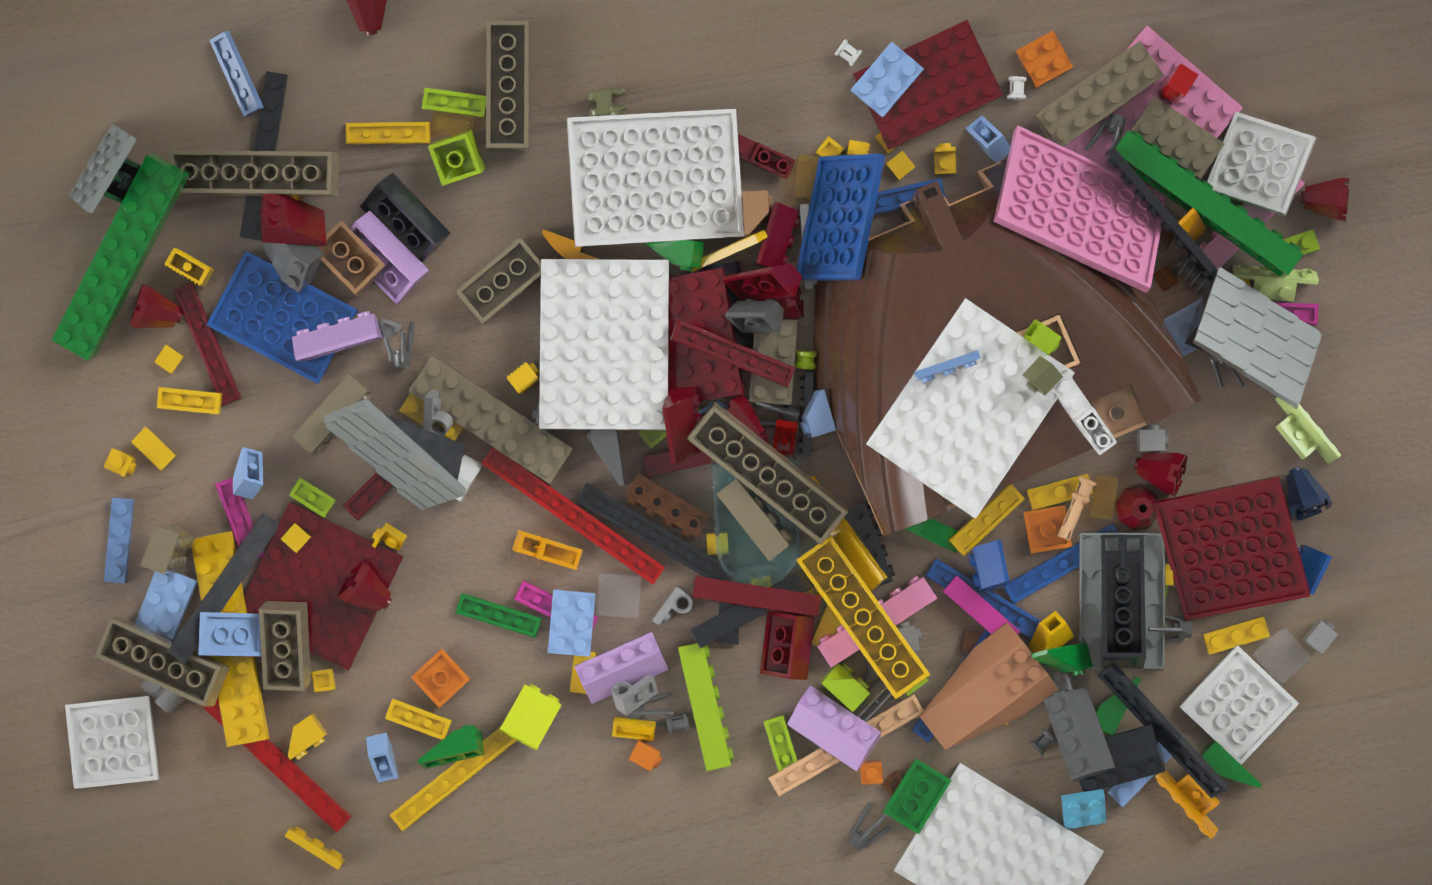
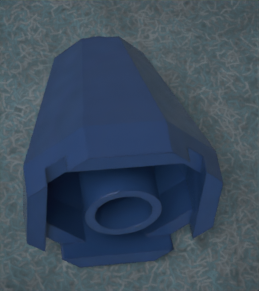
(1305, 494)

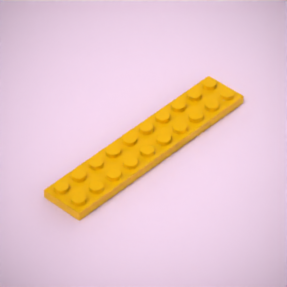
(241, 693)

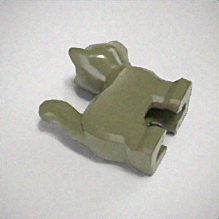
(604, 102)

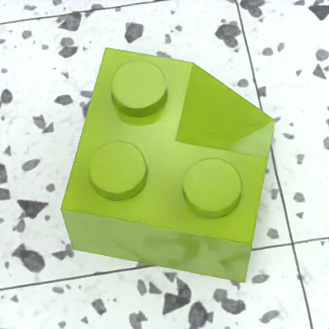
(457, 157)
(845, 686)

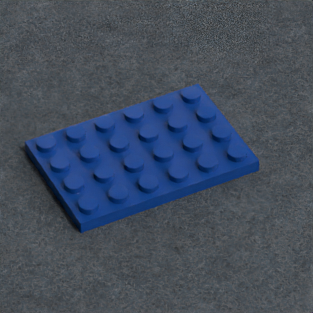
(840, 217)
(267, 314)

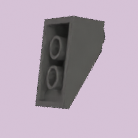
(294, 263)
(608, 448)

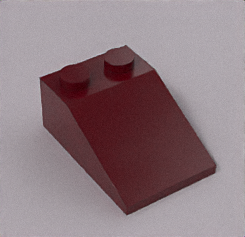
(291, 221)

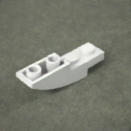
(1083, 414)

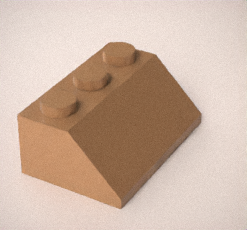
(755, 209)
(350, 258)

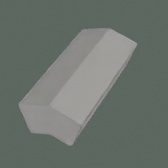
(878, 695)

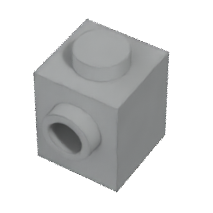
(1152, 439)
(911, 634)
(1320, 636)

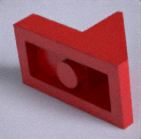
(785, 436)

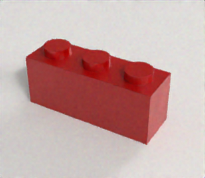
(1177, 84)

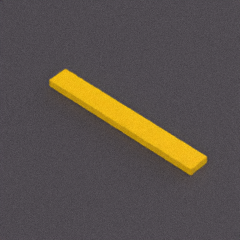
(449, 781)

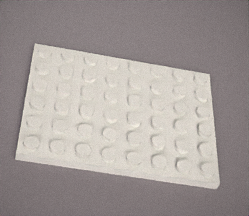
(655, 177)
(603, 344)
(970, 424)
(993, 839)

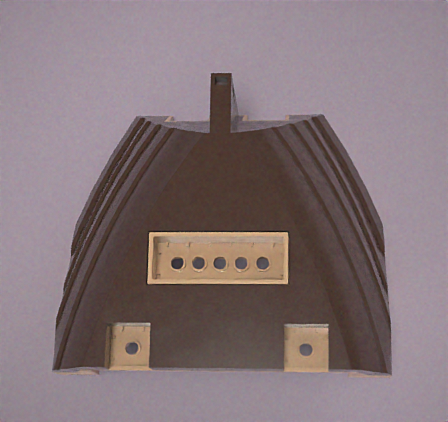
(911, 285)

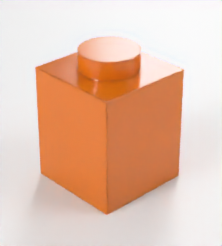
(645, 755)
(871, 772)

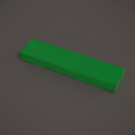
(498, 615)

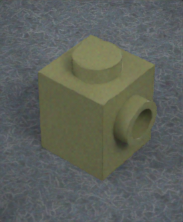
(1042, 376)

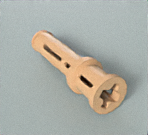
(1080, 498)

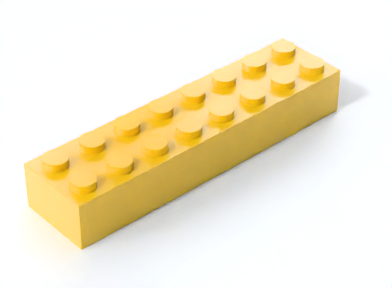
(863, 617)

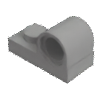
(433, 414)
(664, 614)
(629, 697)
(164, 698)

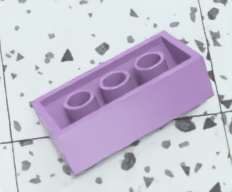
(402, 267)
(336, 337)
(621, 664)
(834, 728)

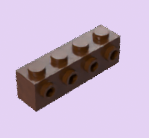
(668, 505)

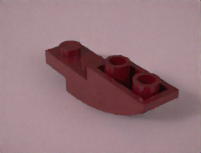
(764, 157)

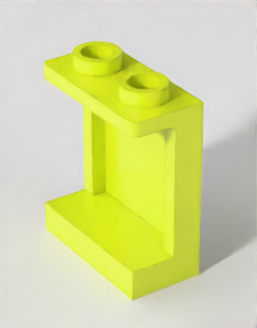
(531, 716)

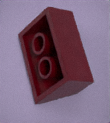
(779, 238)
(765, 283)
(680, 418)
(787, 645)

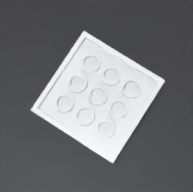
(1261, 163)
(1238, 704)
(112, 742)

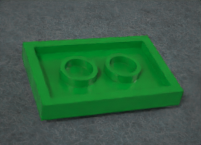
(916, 795)

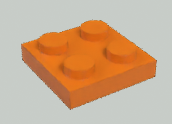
(1044, 59)
(1043, 527)
(440, 678)

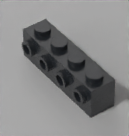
(860, 520)

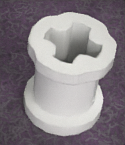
(841, 52)
(1016, 88)

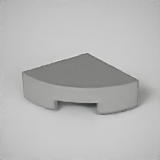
(391, 327)

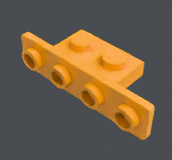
(1192, 799)

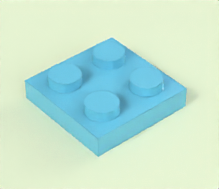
(1083, 809)

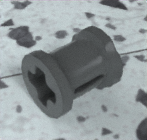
(677, 723)
(1043, 741)

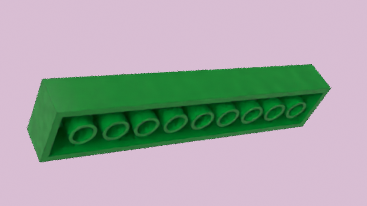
(1213, 208)
(120, 257)

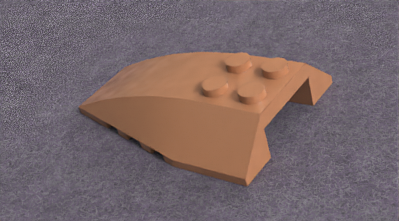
(988, 689)

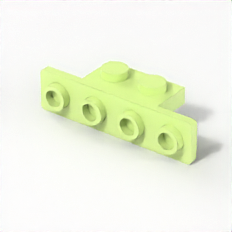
(1271, 284)
(1304, 434)

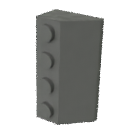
(1079, 734)

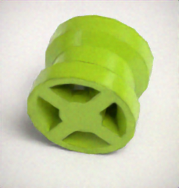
(805, 359)

